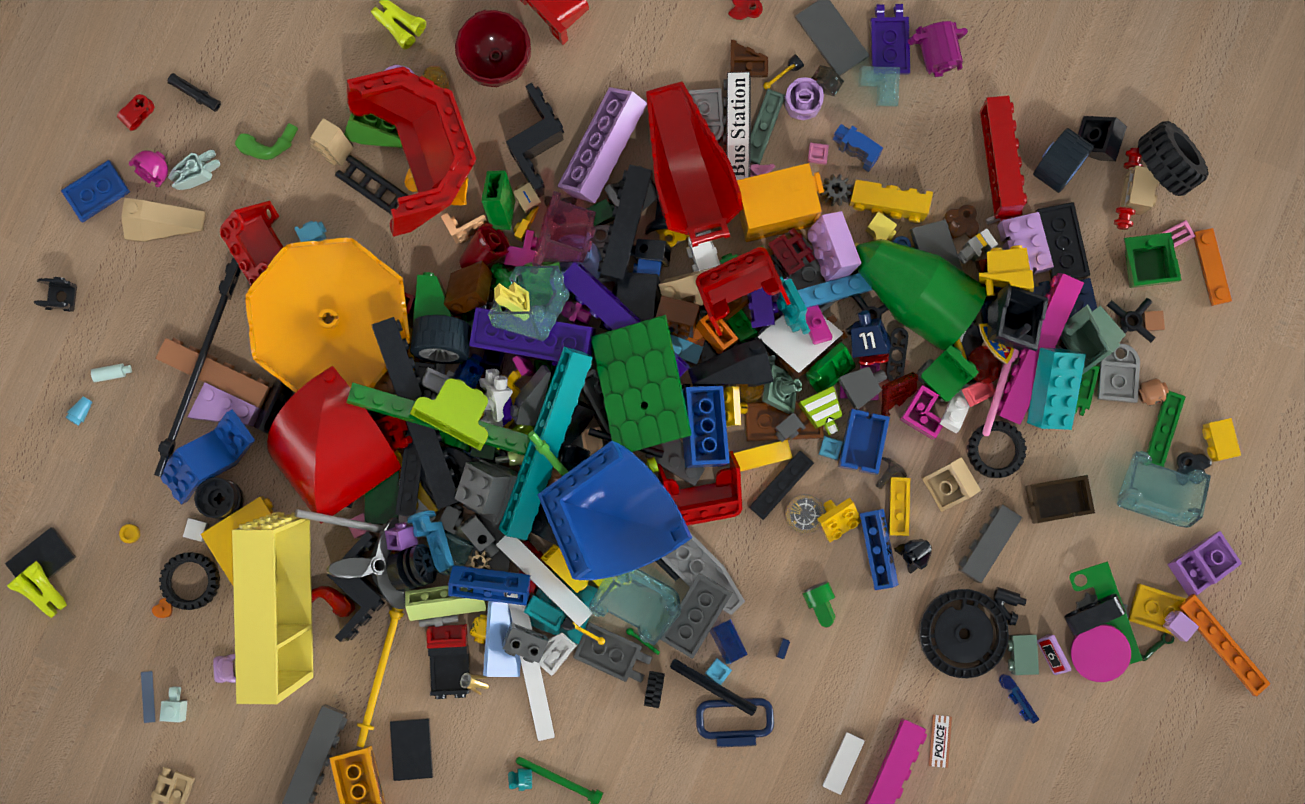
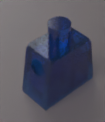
(470, 371)

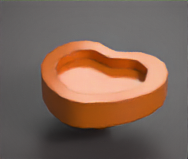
(163, 609)

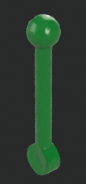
(630, 631)

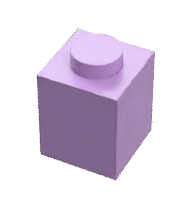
(1180, 625)

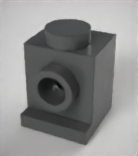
(789, 428)
(452, 517)

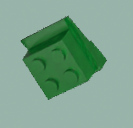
(1151, 260)

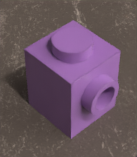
(400, 537)

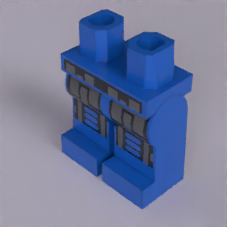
(858, 146)

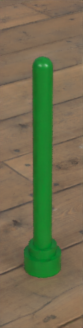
(593, 796)

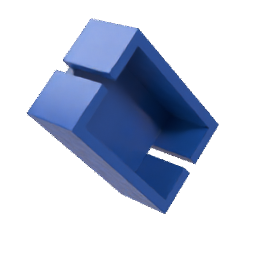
(864, 442)

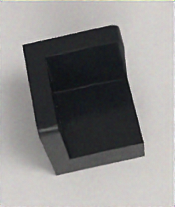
(573, 456)

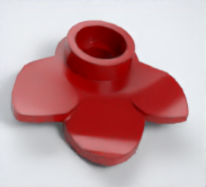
(743, 9)
(869, 360)

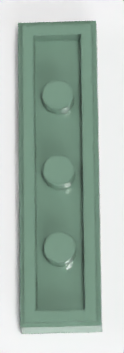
(764, 124)

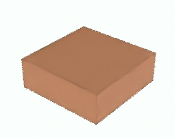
(1153, 320)

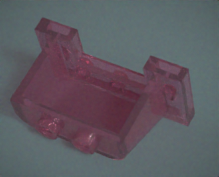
(564, 233)

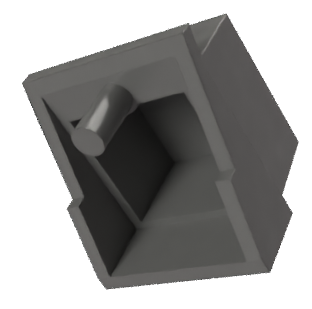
(486, 488)

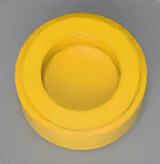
(129, 533)

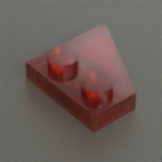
(897, 392)

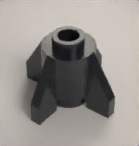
(915, 553)

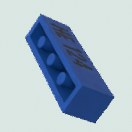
(879, 549)

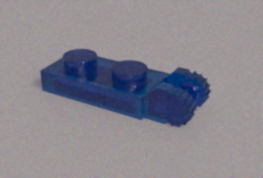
(1017, 697)

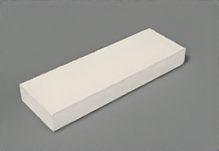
(843, 763)

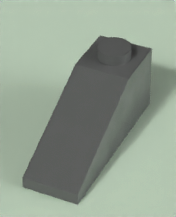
(531, 398)

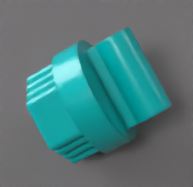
(520, 780)

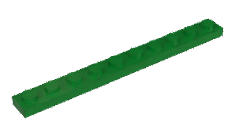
(401, 408)

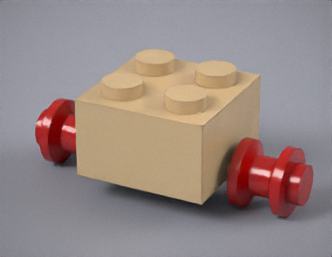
(1137, 192)

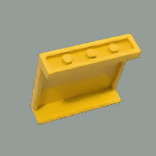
(220, 535)

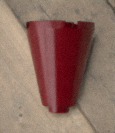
(486, 246)

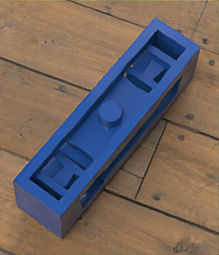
(489, 585)

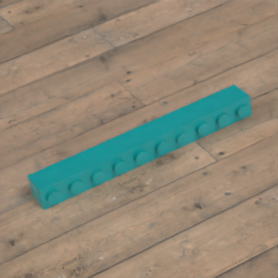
(551, 427)

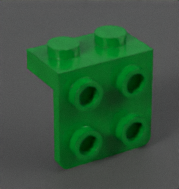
(949, 373)

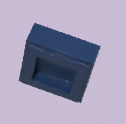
(782, 649)

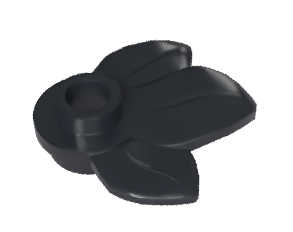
(1196, 462)

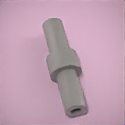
(438, 621)

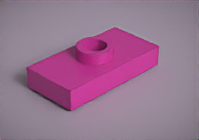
(819, 329)
(524, 365)

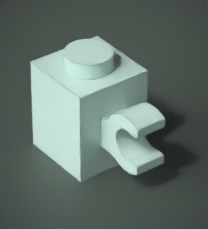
(173, 709)

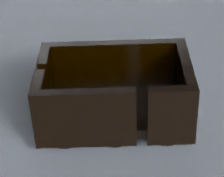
(1060, 499)

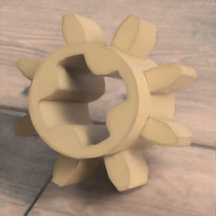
(485, 560)

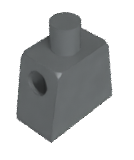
(862, 385)
(473, 528)

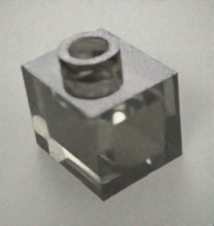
(828, 80)

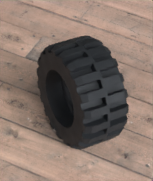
(1173, 158)

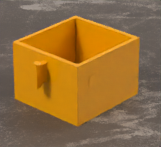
(779, 202)

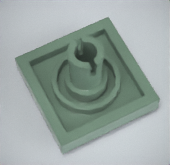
(782, 391)

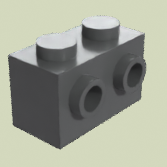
(524, 643)

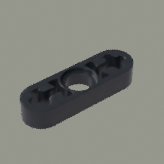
(900, 370)

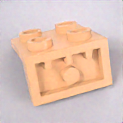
(462, 233)

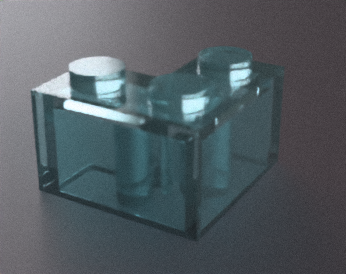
(886, 81)

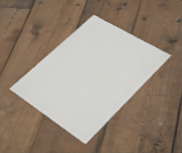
(795, 346)

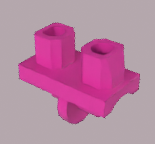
(576, 312)

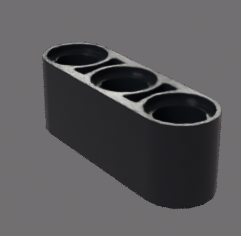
(1094, 614)

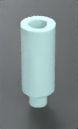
(110, 372)

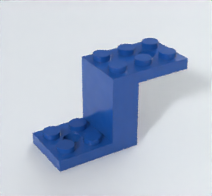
(207, 456)

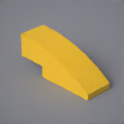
(763, 455)

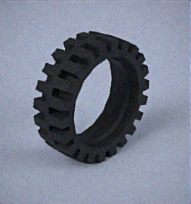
(1014, 465)
(166, 583)

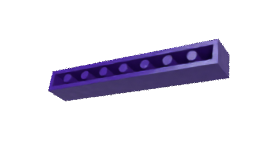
(604, 303)

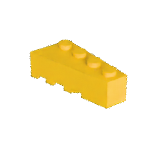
(891, 201)

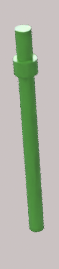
(543, 448)

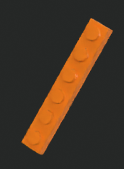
(1224, 645)

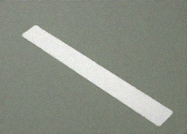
(533, 681)

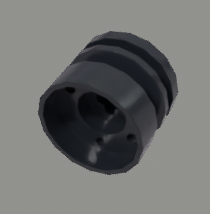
(209, 493)
(411, 568)

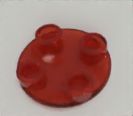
(986, 364)

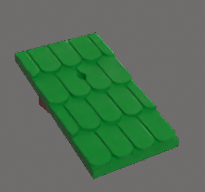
(641, 384)

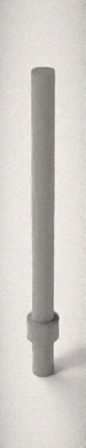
(338, 521)

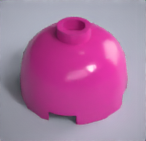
(150, 166)

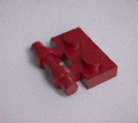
(786, 254)

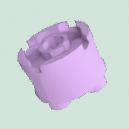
(803, 98)

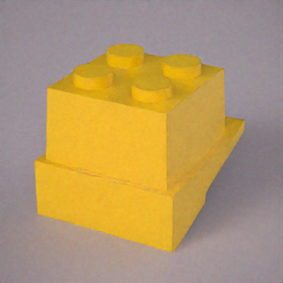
(1007, 268)

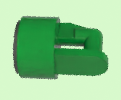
(818, 599)

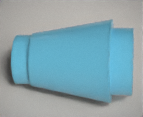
(79, 411)

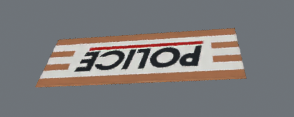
(940, 741)

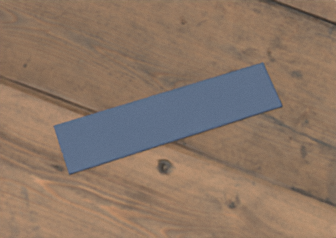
(148, 697)

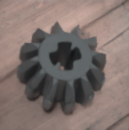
(843, 189)

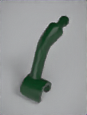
(1156, 646)

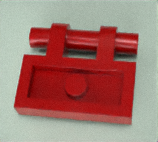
(394, 426)

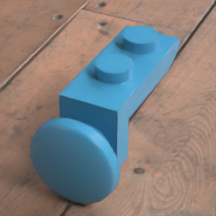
(435, 536)

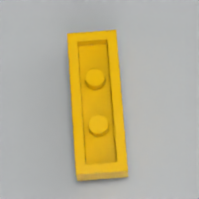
(899, 506)

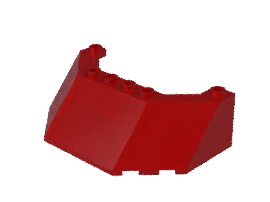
(429, 134)

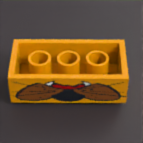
(357, 777)

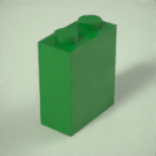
(498, 200)

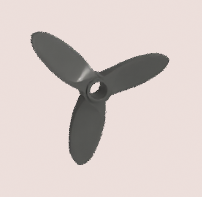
(364, 566)

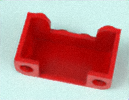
(252, 238)

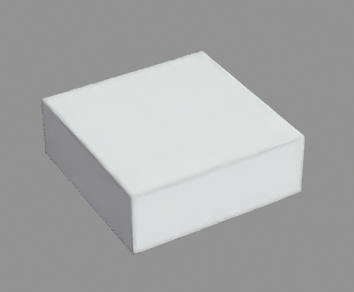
(194, 529)

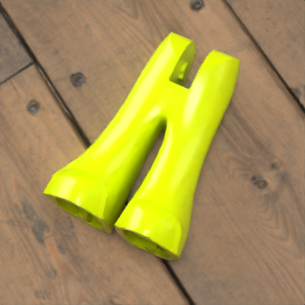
(414, 24)
(25, 587)

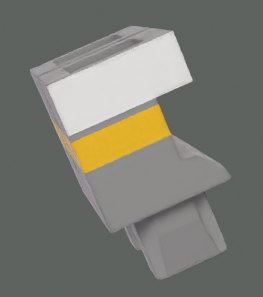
(973, 247)

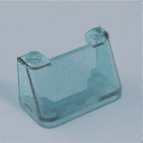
(1163, 492)
(638, 601)

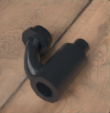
(1009, 597)

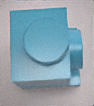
(311, 231)

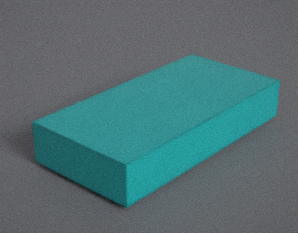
(544, 613)

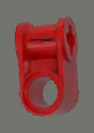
(134, 113)

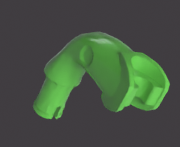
(249, 146)

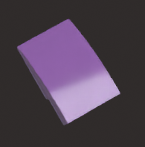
(1204, 564)

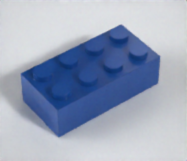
(708, 427)

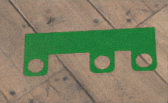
(1102, 580)

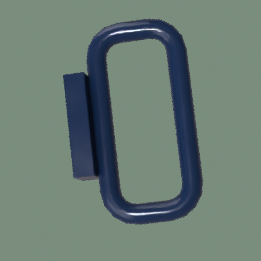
(737, 738)

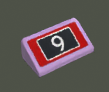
(1053, 654)

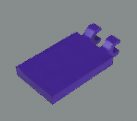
(890, 39)

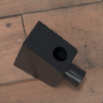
(656, 251)

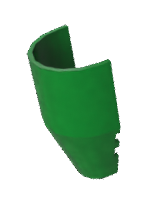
(921, 290)

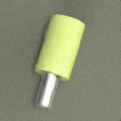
(512, 458)

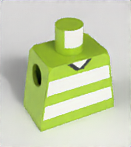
(822, 410)

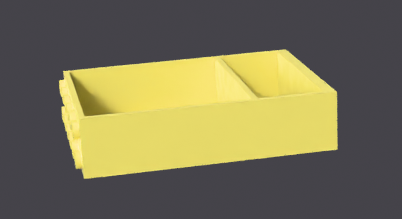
(272, 608)

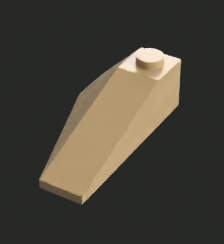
(153, 220)
(683, 287)

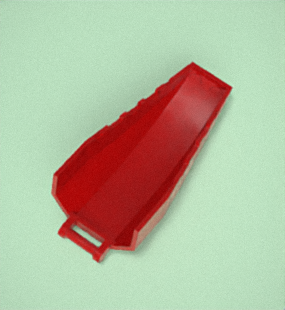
(690, 167)

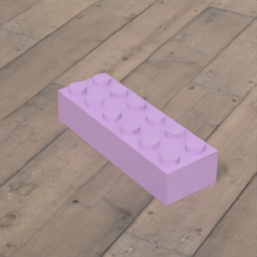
(602, 144)

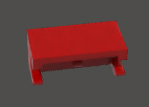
(447, 636)

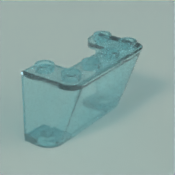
(546, 298)

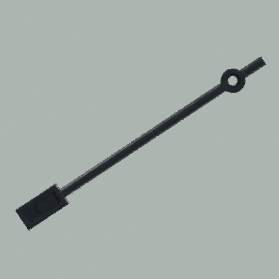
(226, 290)

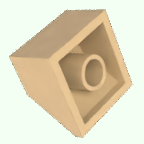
(951, 484)

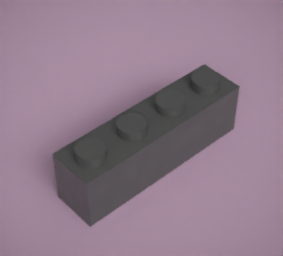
(990, 543)

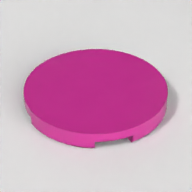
(1101, 653)

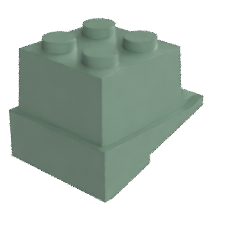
(1092, 334)

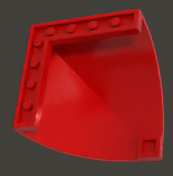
(329, 446)

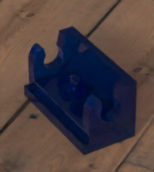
(728, 641)

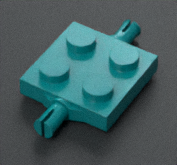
(794, 312)

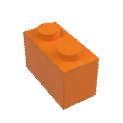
(718, 343)

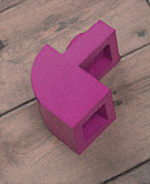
(524, 255)

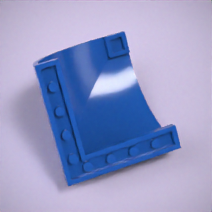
(612, 515)

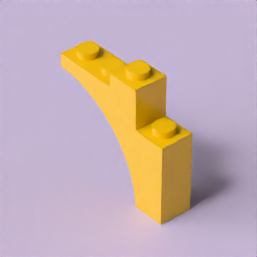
(557, 563)

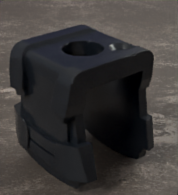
(58, 285)

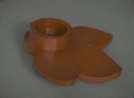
(960, 224)

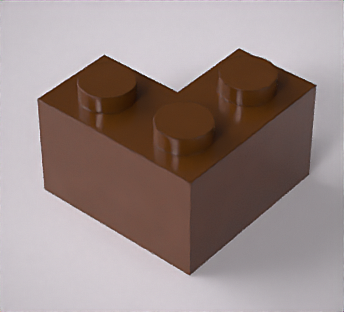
(680, 315)

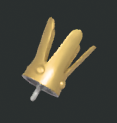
(469, 681)

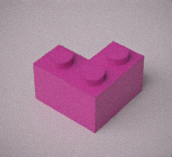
(918, 414)

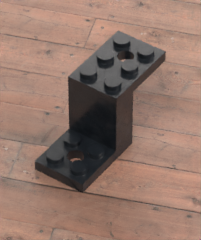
(535, 139)
(360, 590)

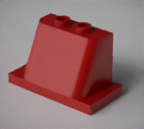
(559, 14)

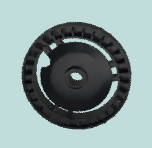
(978, 638)

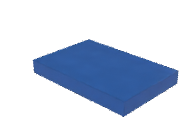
(95, 191)

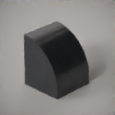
(493, 360)

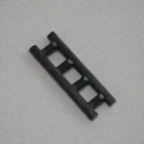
(361, 187)

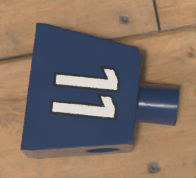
(869, 336)

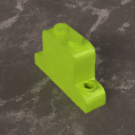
(455, 412)

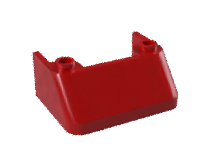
(736, 280)
(708, 501)

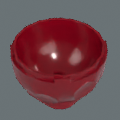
(490, 34)

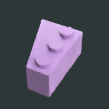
(214, 403)

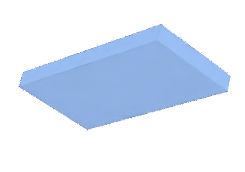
(496, 660)

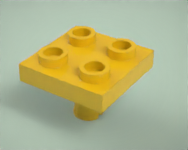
(733, 406)
(838, 519)

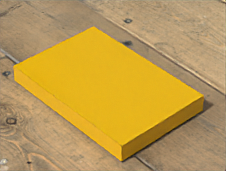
(1152, 606)

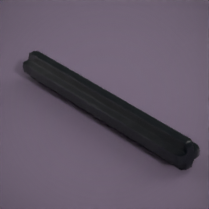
(713, 687)

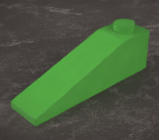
(372, 131)

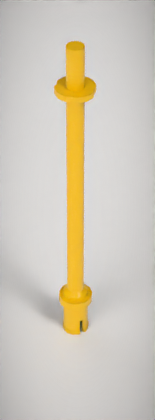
(395, 615)

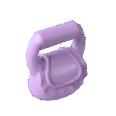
(224, 669)

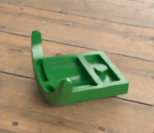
(830, 368)

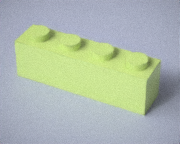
(437, 603)

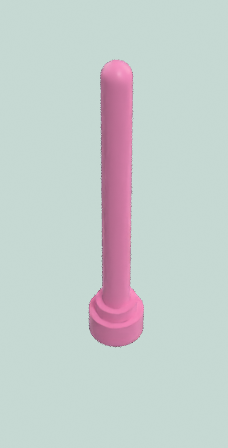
(998, 394)

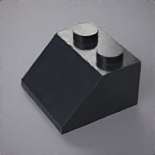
(1104, 134)

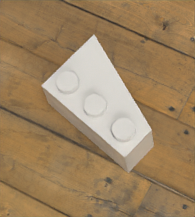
(703, 255)

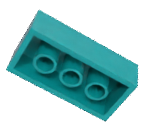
(1056, 388)

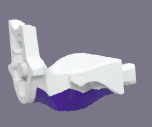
(499, 400)

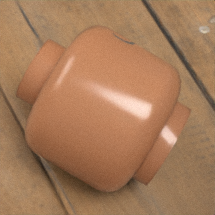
(1153, 392)

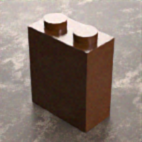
(468, 288)

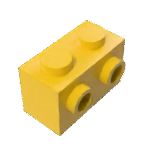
(1221, 440)

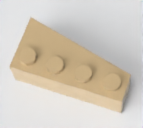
(331, 143)

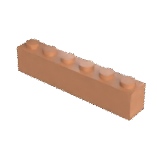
(214, 373)

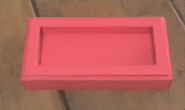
(978, 392)

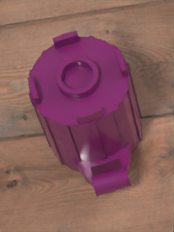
(940, 46)

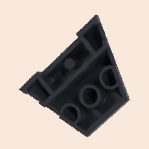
(640, 294)

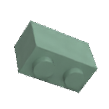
(1023, 654)

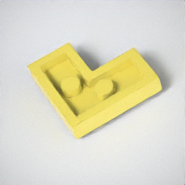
(514, 298)

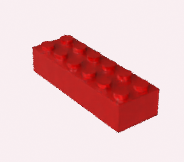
(1002, 157)

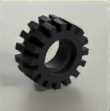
(654, 689)

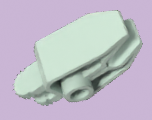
(193, 170)

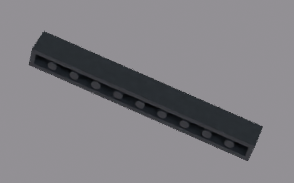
(407, 386)

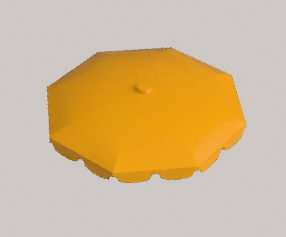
(319, 310)

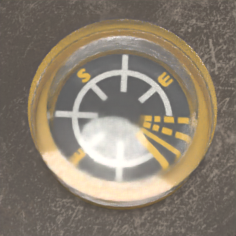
(803, 513)

